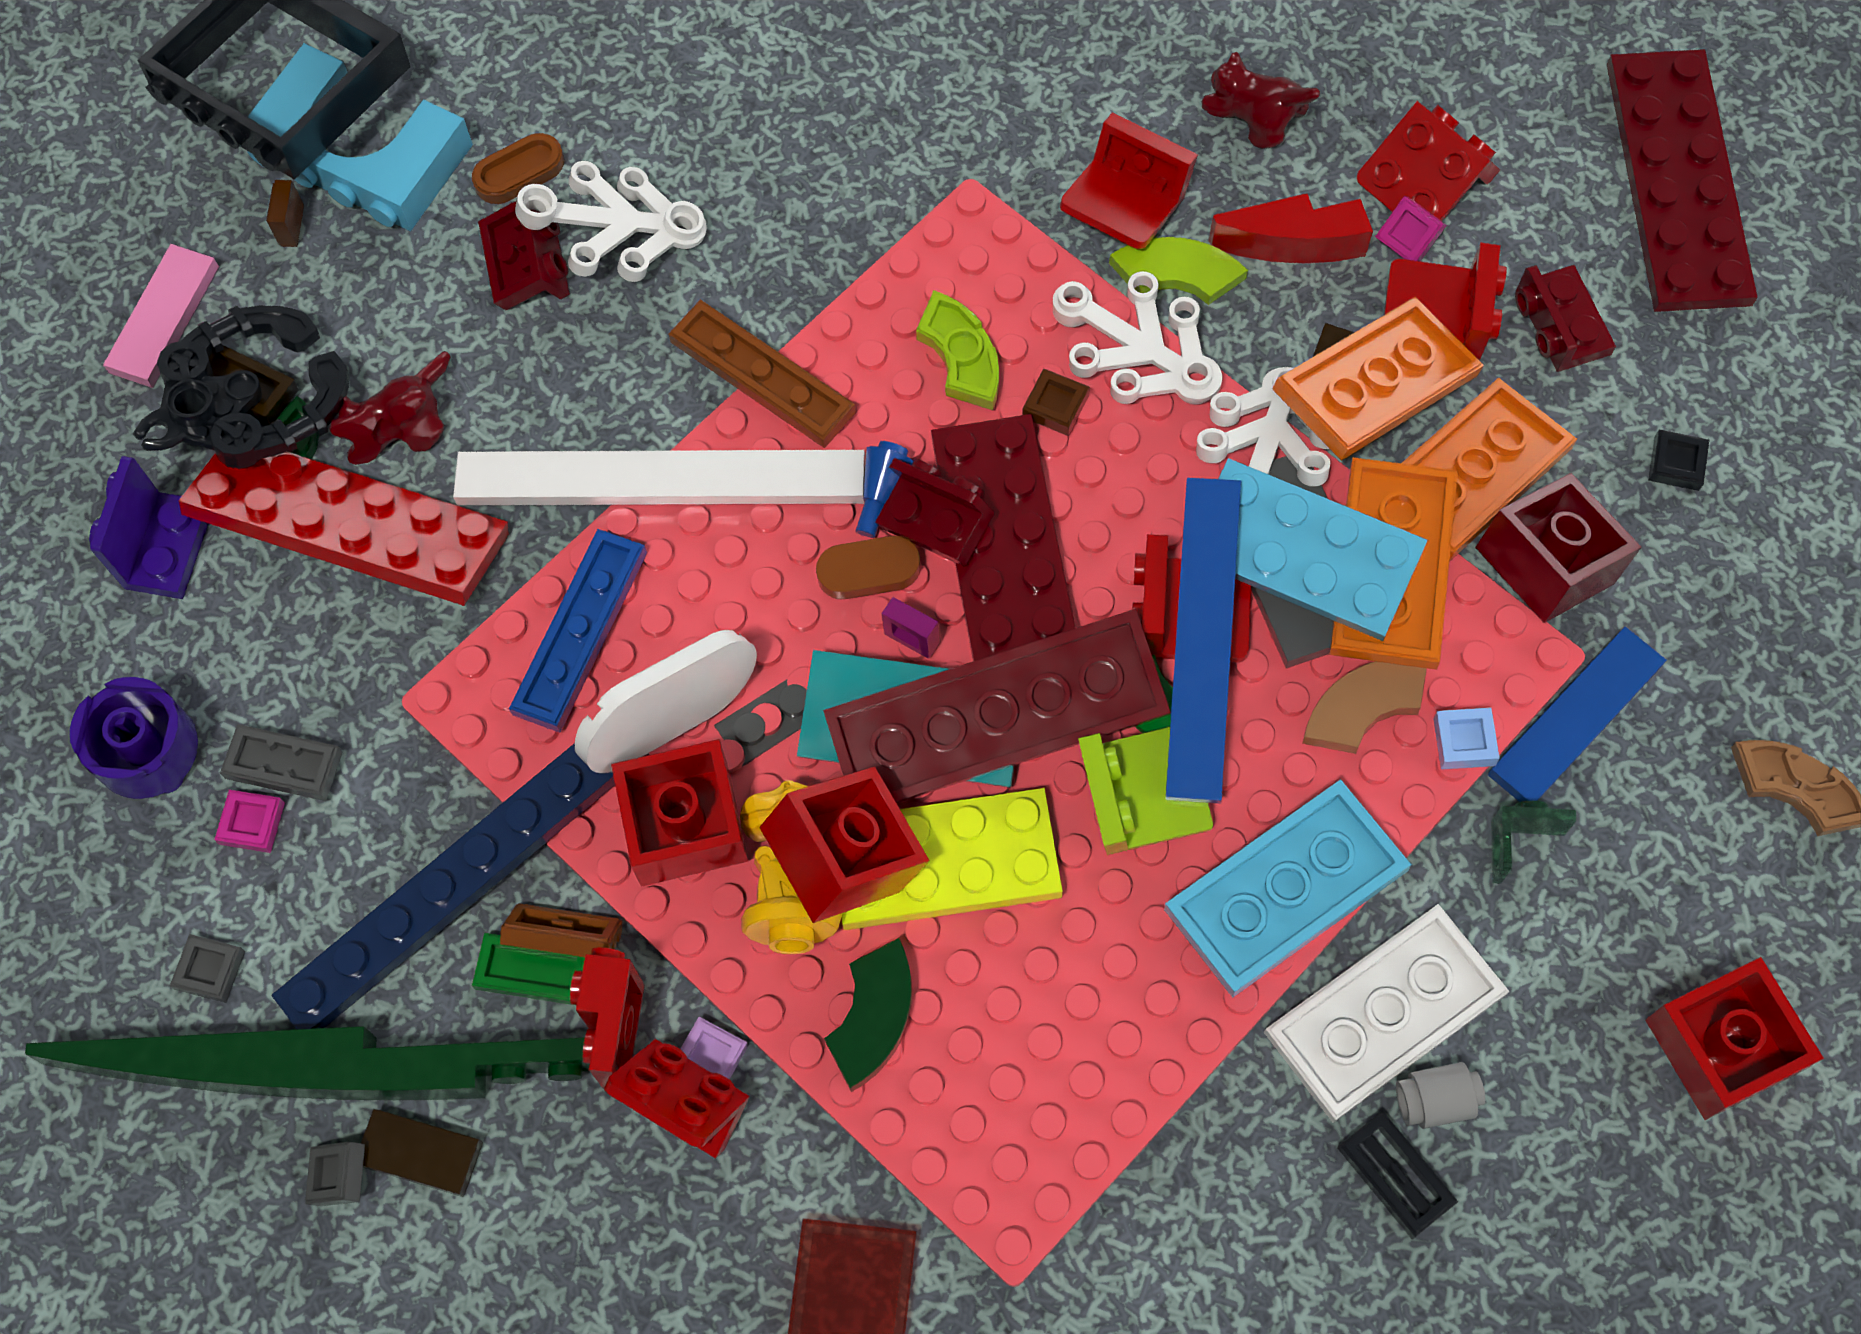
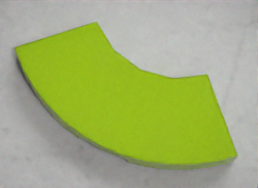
(1181, 266)
(964, 348)

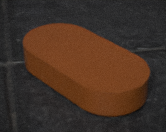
(523, 163)
(868, 567)

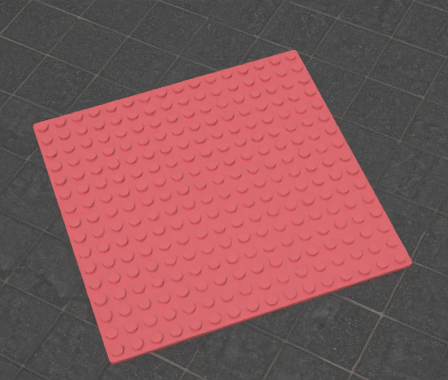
(1038, 1029)

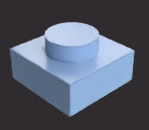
(1466, 738)

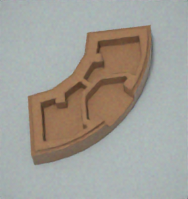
(1361, 701)
(1806, 783)

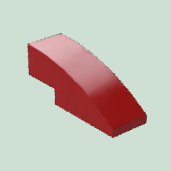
(1294, 231)

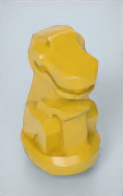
(778, 914)

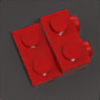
(610, 1005)

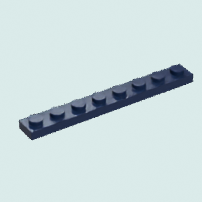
(441, 891)

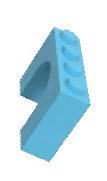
(389, 184)

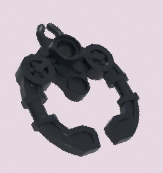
(213, 409)

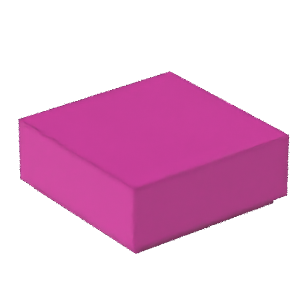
(1410, 230)
(249, 821)

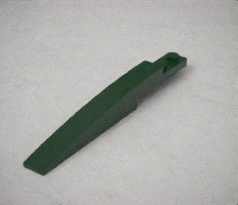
(316, 1063)

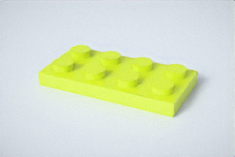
(980, 859)

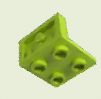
(1130, 792)

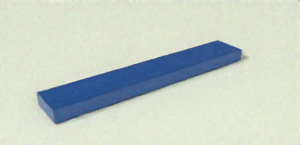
(1203, 641)

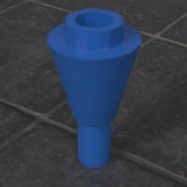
(878, 483)

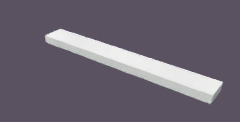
(660, 477)

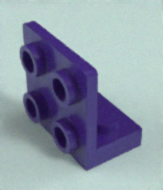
(144, 535)

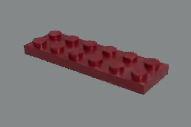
(1681, 181)
(1015, 577)
(1002, 708)

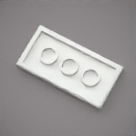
(1385, 1012)

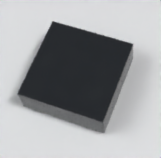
(1679, 460)

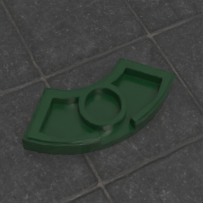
(876, 1017)

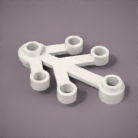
(617, 218)
(1141, 345)
(1266, 432)

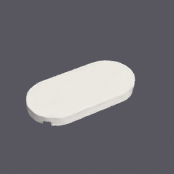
(666, 700)

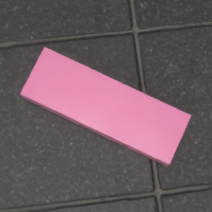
(161, 314)

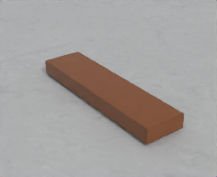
(762, 373)

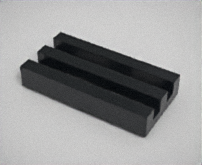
(1382, 1190)

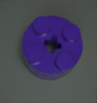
(134, 738)

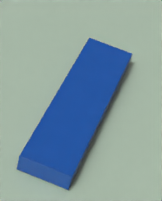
(578, 630)
(1577, 717)

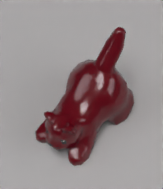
(1258, 99)
(399, 411)

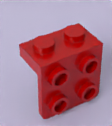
(1427, 162)
(1130, 183)
(1455, 295)
(1161, 598)
(679, 1096)

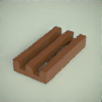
(559, 930)

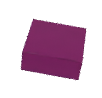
(910, 627)

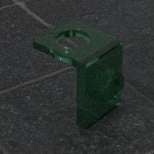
(1526, 818)

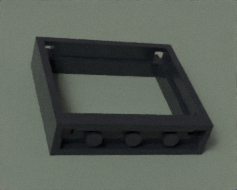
(215, 21)

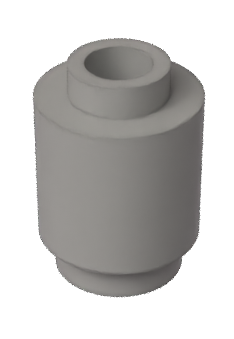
(1440, 1095)

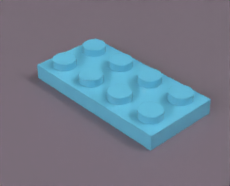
(1321, 552)
(1286, 887)

